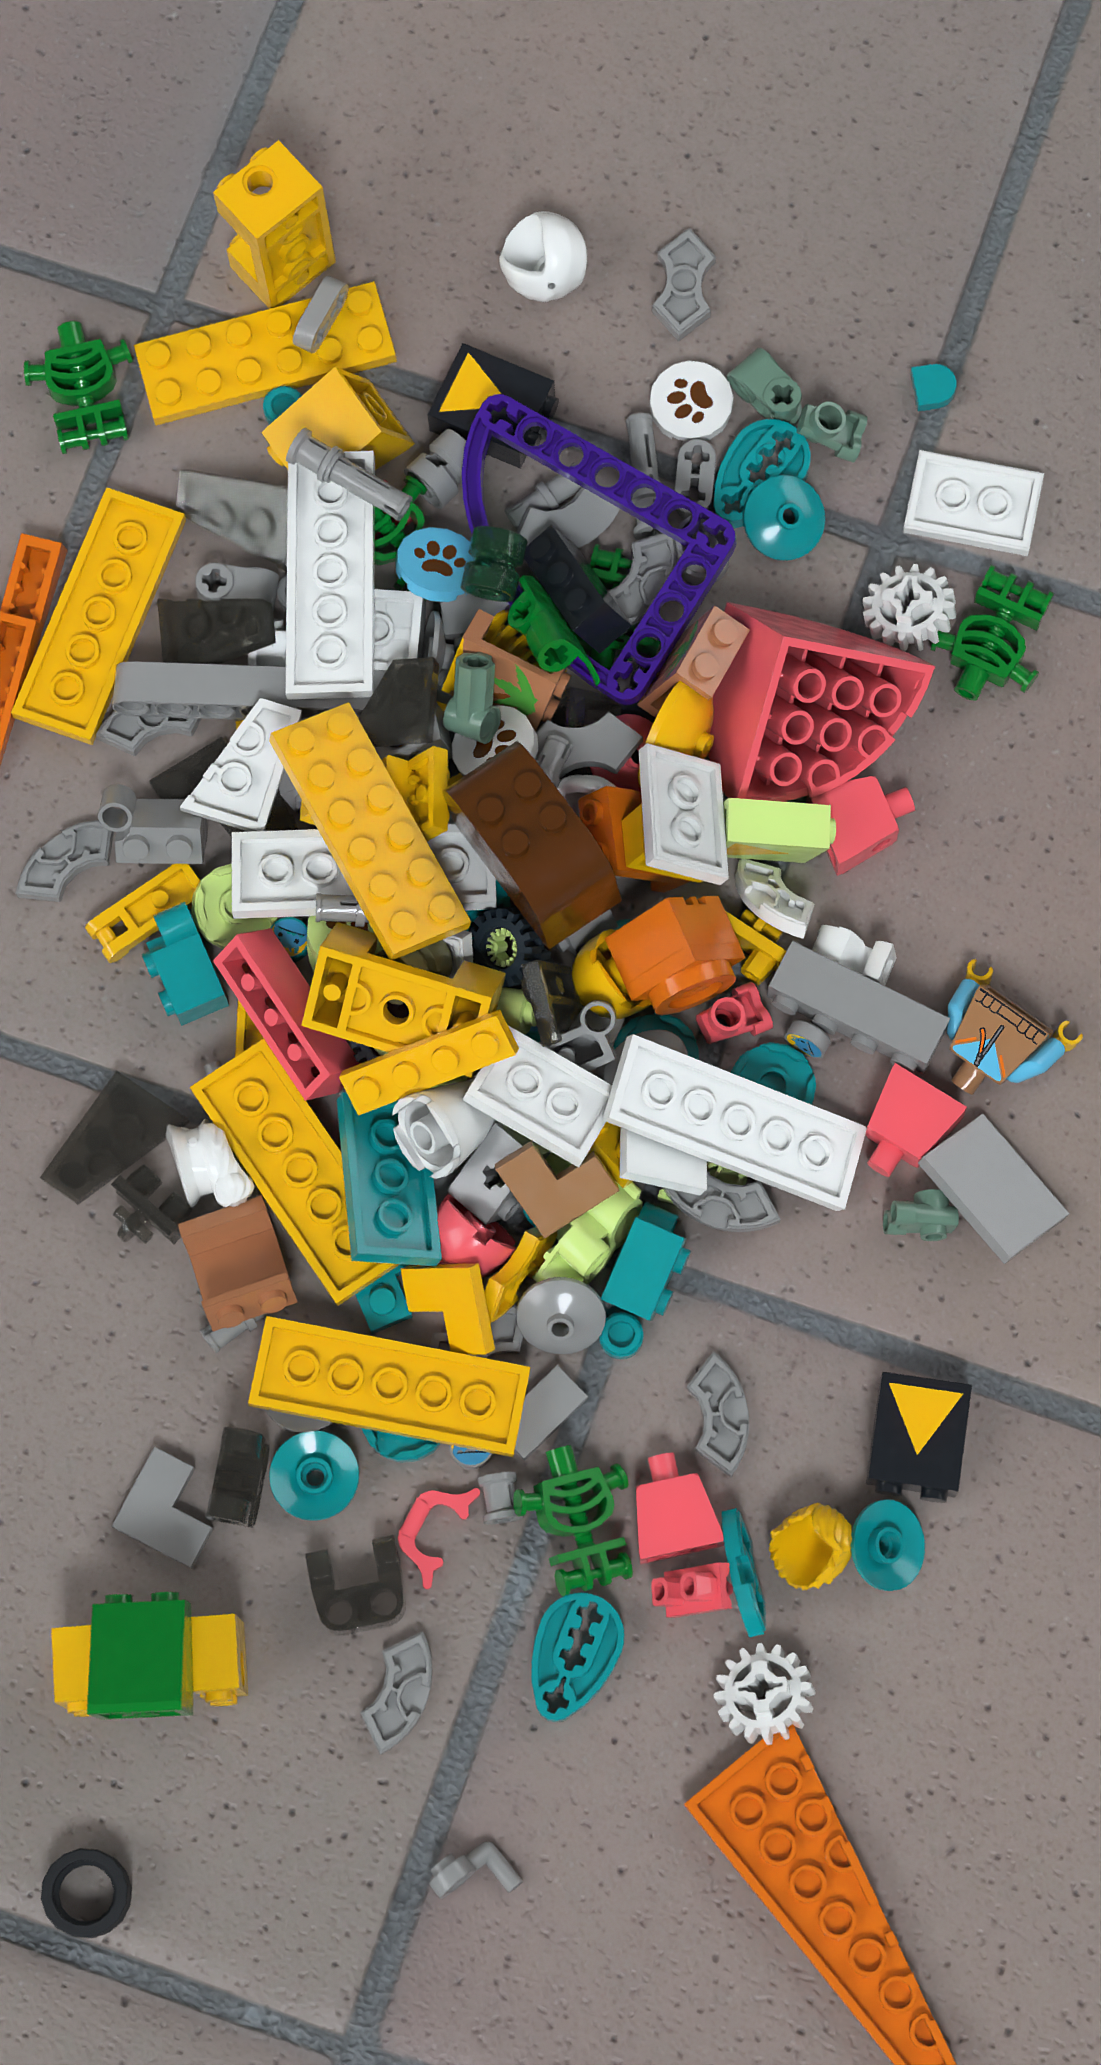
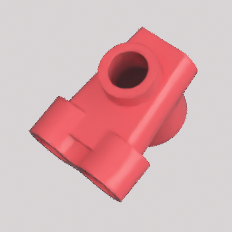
(740, 1011)

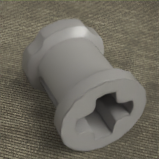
(498, 1496)

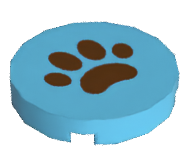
(433, 563)

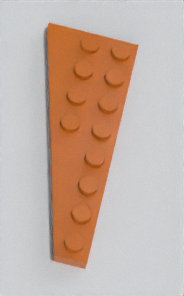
(794, 1855)

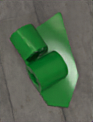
(546, 629)

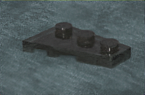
(239, 509)
(214, 630)
(110, 1138)

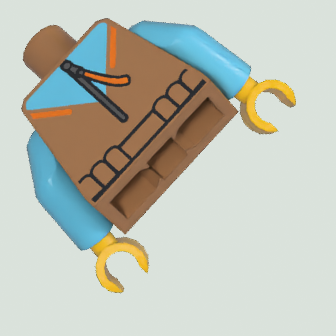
(998, 1036)

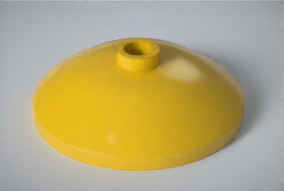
(683, 723)

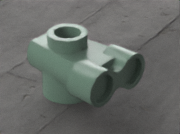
(833, 428)
(925, 1215)

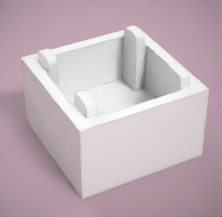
(397, 626)

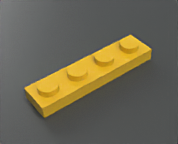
(429, 1062)

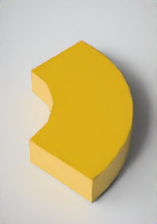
(524, 1262)

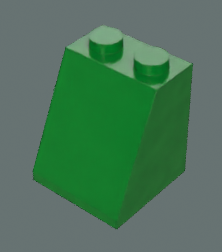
(140, 1658)

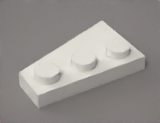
(247, 773)

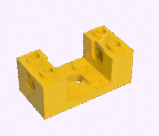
(281, 233)
(354, 986)
(216, 1662)

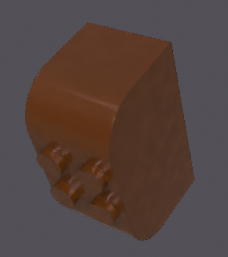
(533, 844)

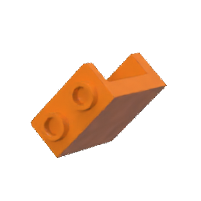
(602, 816)

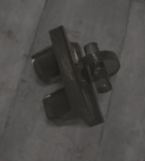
(135, 1192)

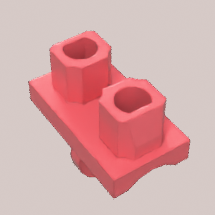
(693, 1590)

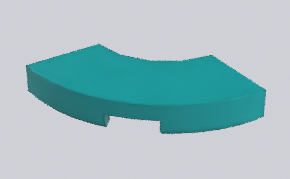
(743, 1572)

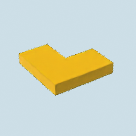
(461, 1297)

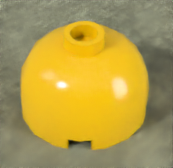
(598, 978)

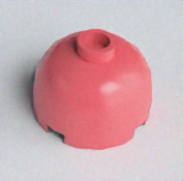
(470, 1241)

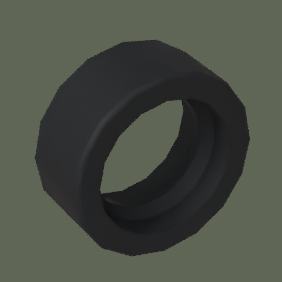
(51, 1893)

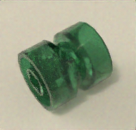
(493, 566)

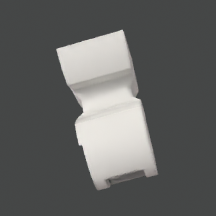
(850, 951)

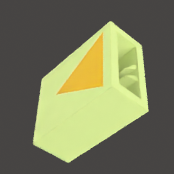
(777, 830)

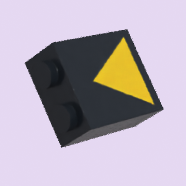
(474, 379)
(918, 1436)

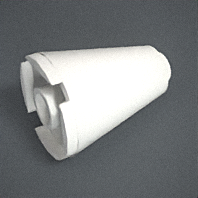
(440, 1128)

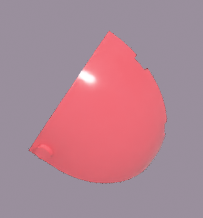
(807, 706)

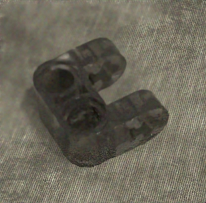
(239, 1477)
(360, 1596)

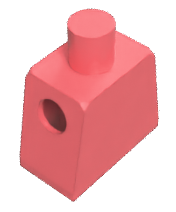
(862, 820)
(909, 1120)
(674, 1513)

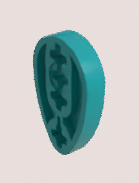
(746, 455)
(552, 1638)

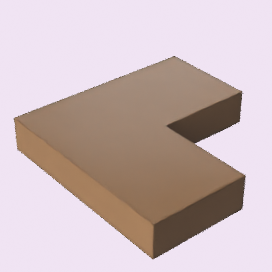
(553, 1198)

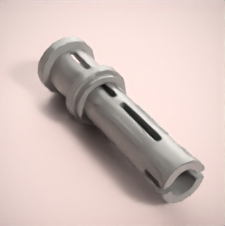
(644, 459)
(333, 466)

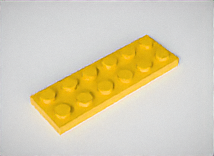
(256, 353)
(98, 615)
(369, 831)
(288, 1162)
(389, 1386)

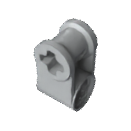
(236, 583)

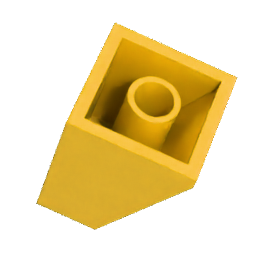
(341, 413)

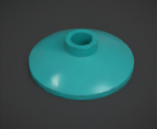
(765, 521)
(303, 1455)
(900, 1542)

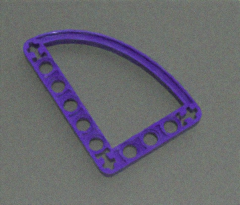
(620, 495)

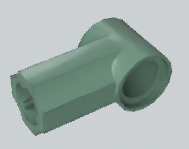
(471, 707)

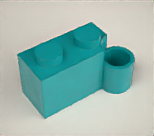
(184, 967)
(647, 1264)

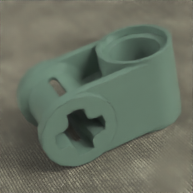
(764, 384)

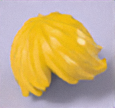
(811, 1546)

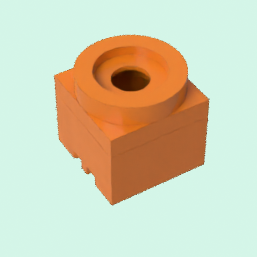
(677, 953)

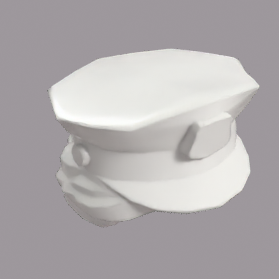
(208, 1165)

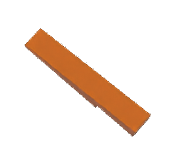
(23, 617)

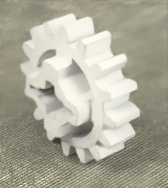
(909, 607)
(757, 1676)

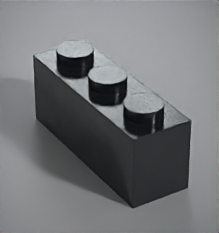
(576, 589)

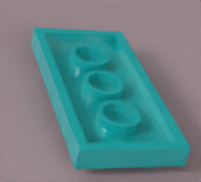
(386, 1197)

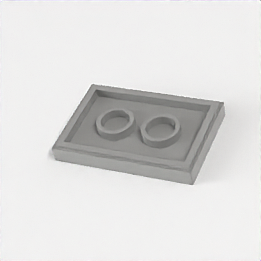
(993, 1188)

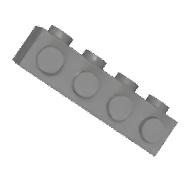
(857, 1008)

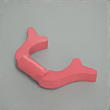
(415, 1520)

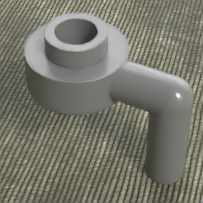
(453, 1872)

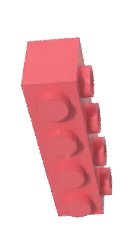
(276, 1001)

